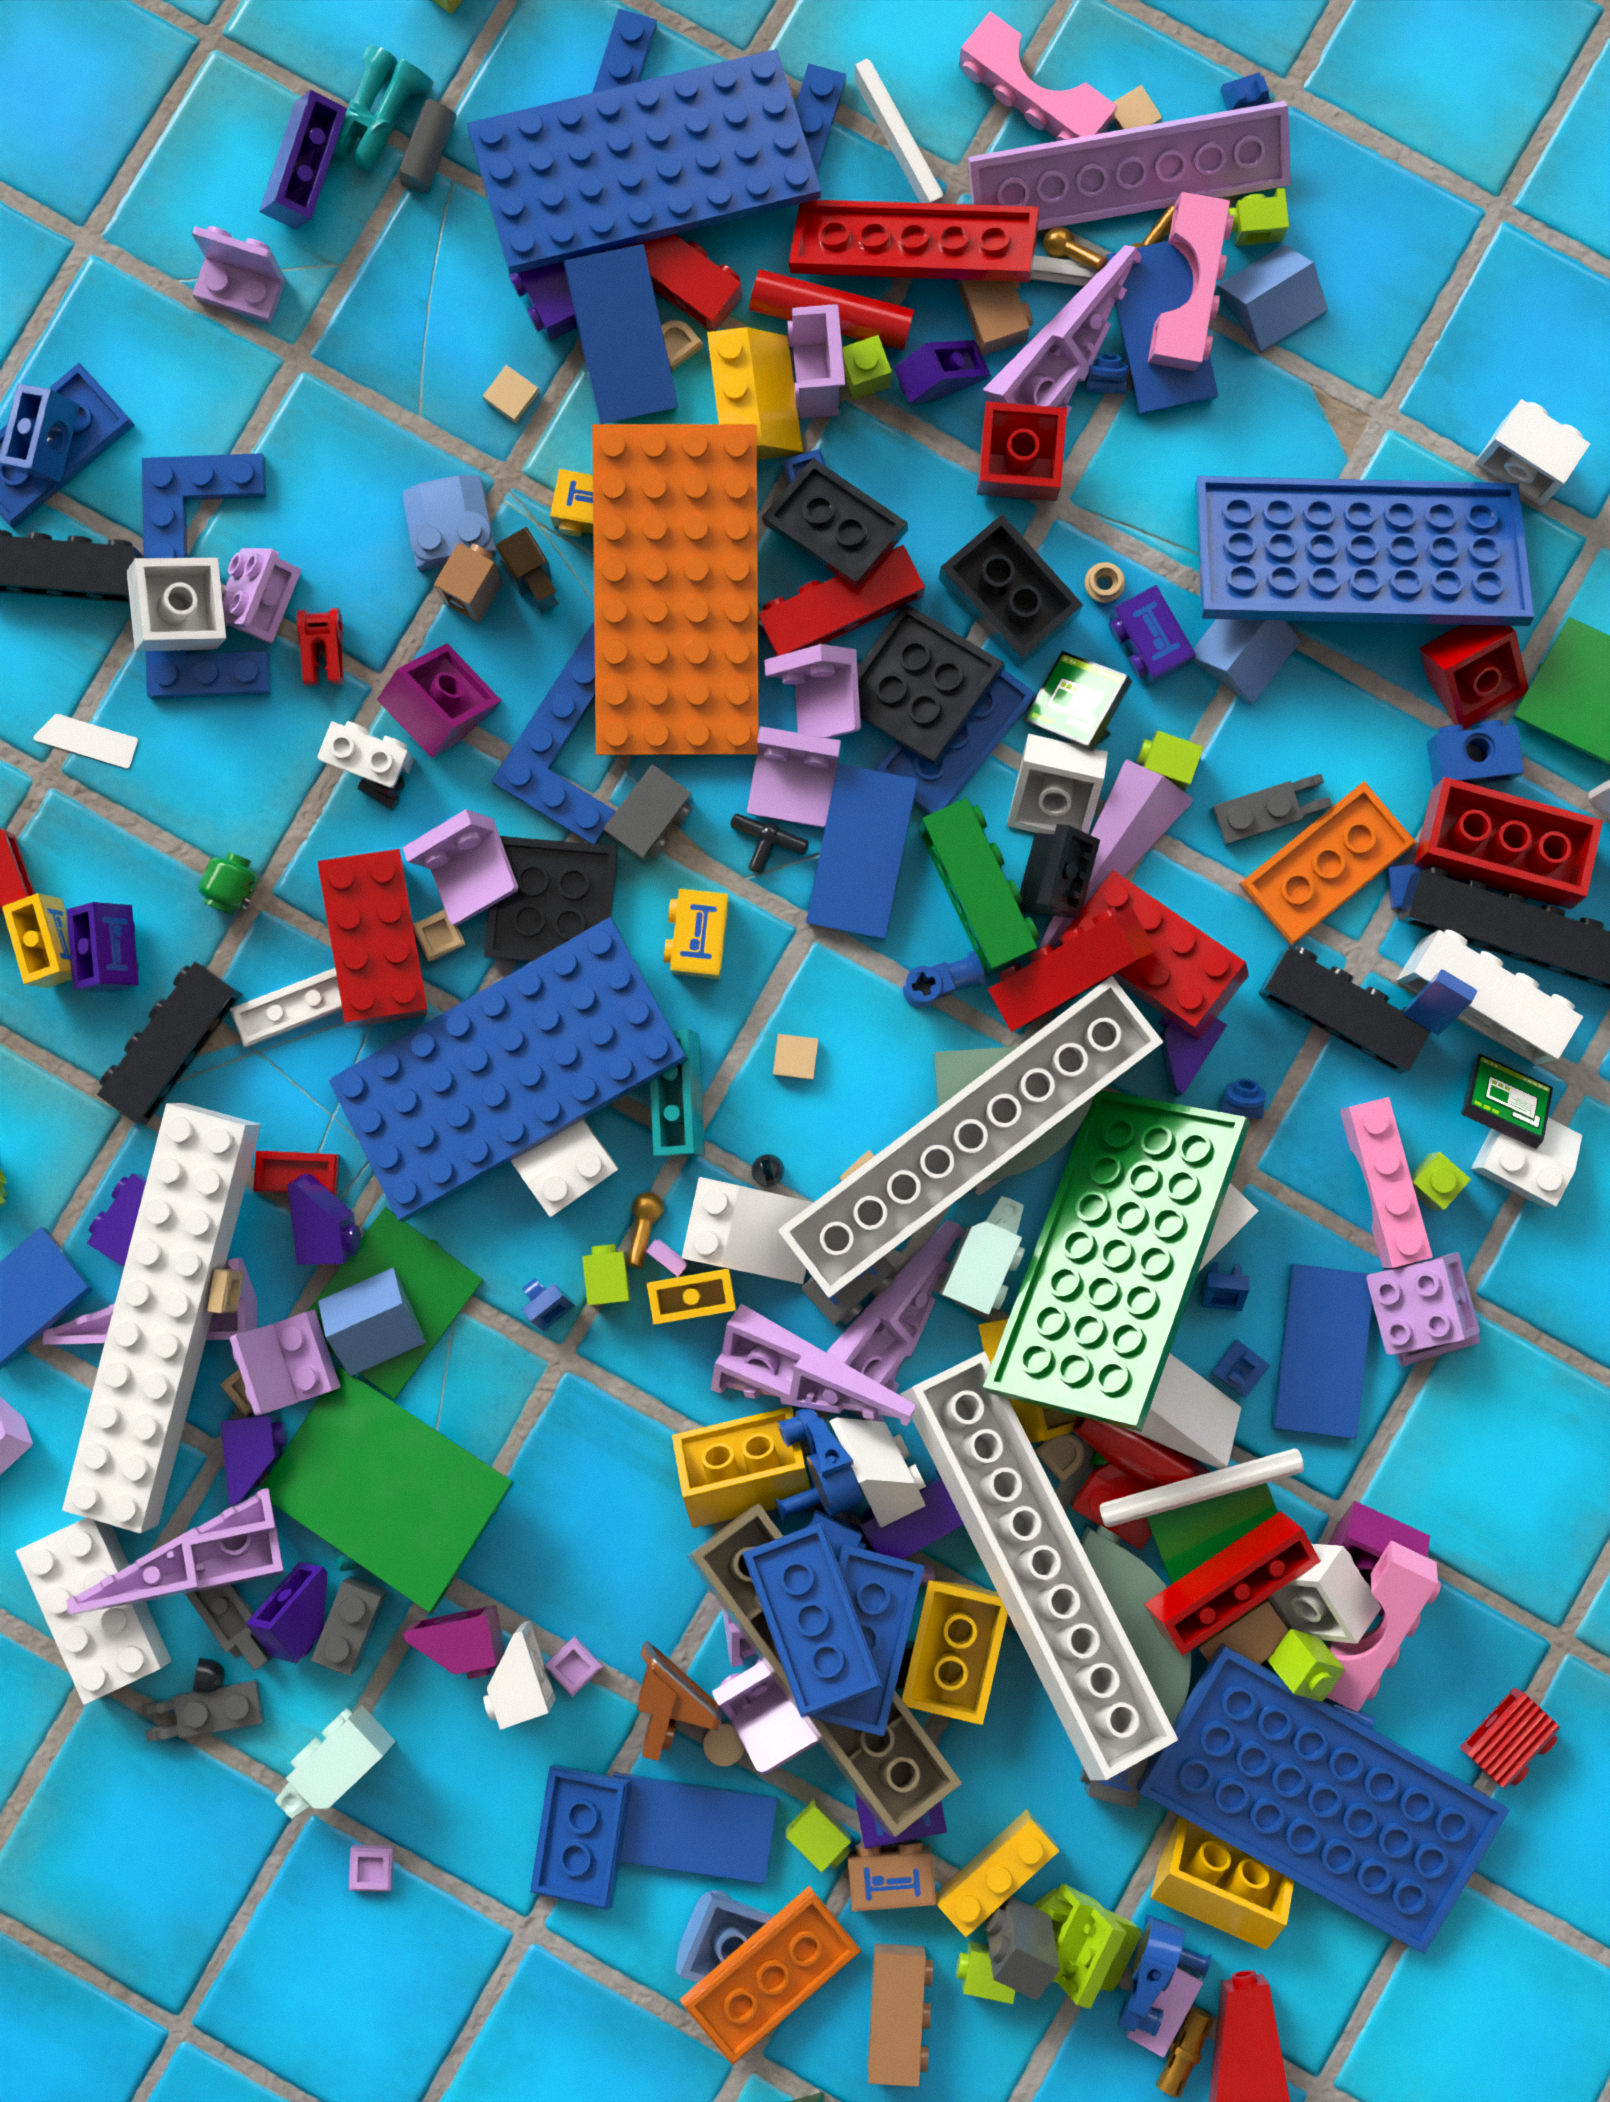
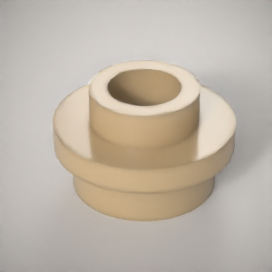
(1108, 571)

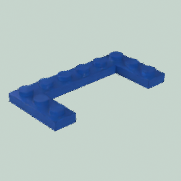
(630, 47)
(165, 488)
(528, 765)

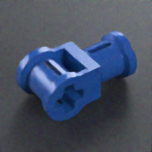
(944, 979)

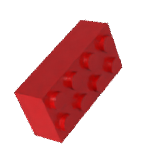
(1509, 843)
(372, 938)
(1187, 974)

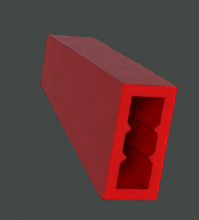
(1247, 2044)

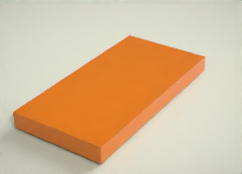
(1327, 863)
(770, 1975)

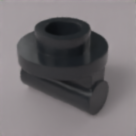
(384, 795)

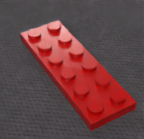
(915, 240)

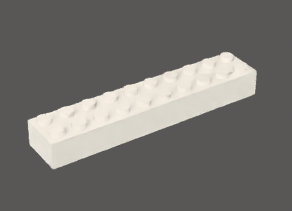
(970, 1136)
(161, 1317)
(1040, 1570)

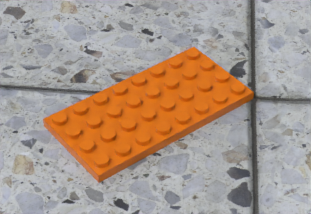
(675, 589)

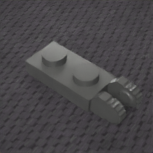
(1267, 810)
(210, 1712)

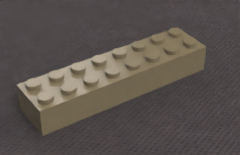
(892, 1773)

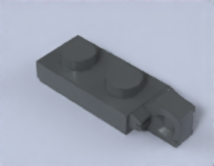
(226, 1616)

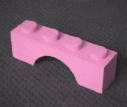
(993, 59)
(1198, 233)
(1395, 1208)
(1402, 1586)

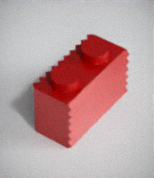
(1511, 1739)

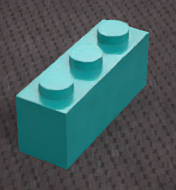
(679, 1104)

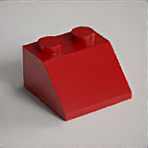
(1022, 451)
(1475, 671)

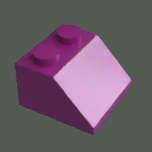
(438, 699)
(1368, 1533)
(461, 1640)

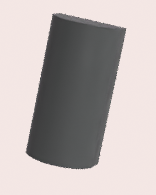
(426, 146)

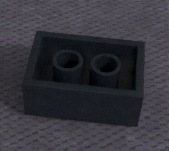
(1010, 591)

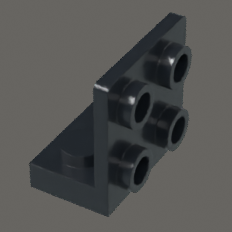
(1058, 872)

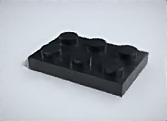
(835, 523)

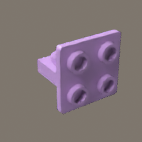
(258, 592)

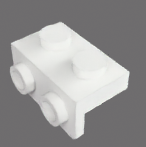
(363, 755)

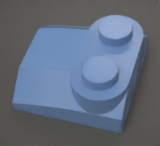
(444, 514)
(715, 1932)

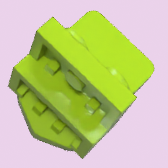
(1089, 1943)

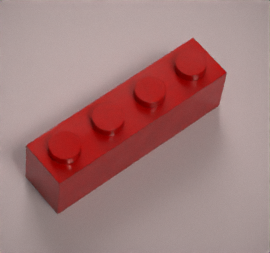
(691, 280)
(836, 608)
(1072, 968)
(1232, 1582)

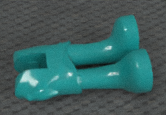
(379, 127)

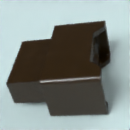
(528, 568)

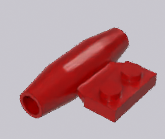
(1131, 1468)

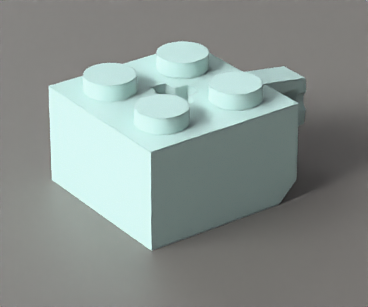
(985, 1258)
(332, 1766)

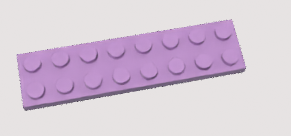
(1139, 166)

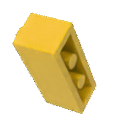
(996, 1873)

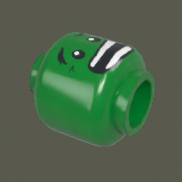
(228, 883)

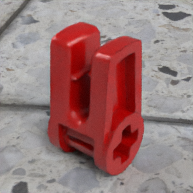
(314, 631)

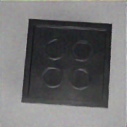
(923, 683)
(558, 896)

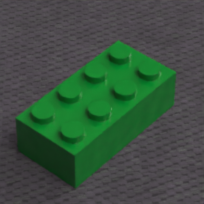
(977, 886)

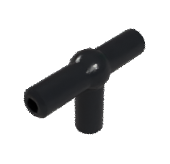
(768, 836)

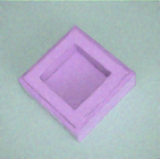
(667, 1257)
(573, 1666)
(371, 1868)

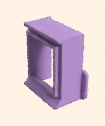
(817, 360)

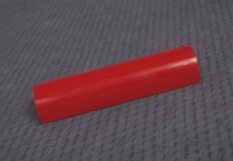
(858, 315)

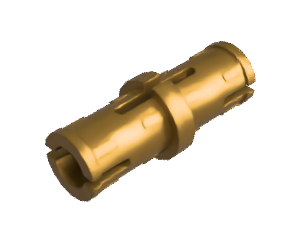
(1185, 2052)

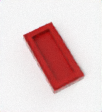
(277, 1169)

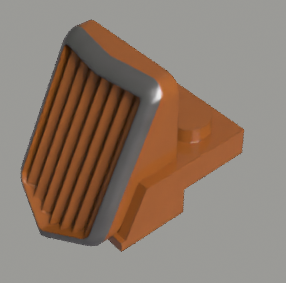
(669, 1696)

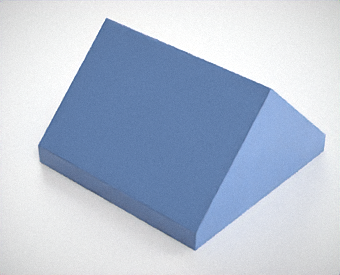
(1275, 296)
(1245, 653)
(370, 1322)

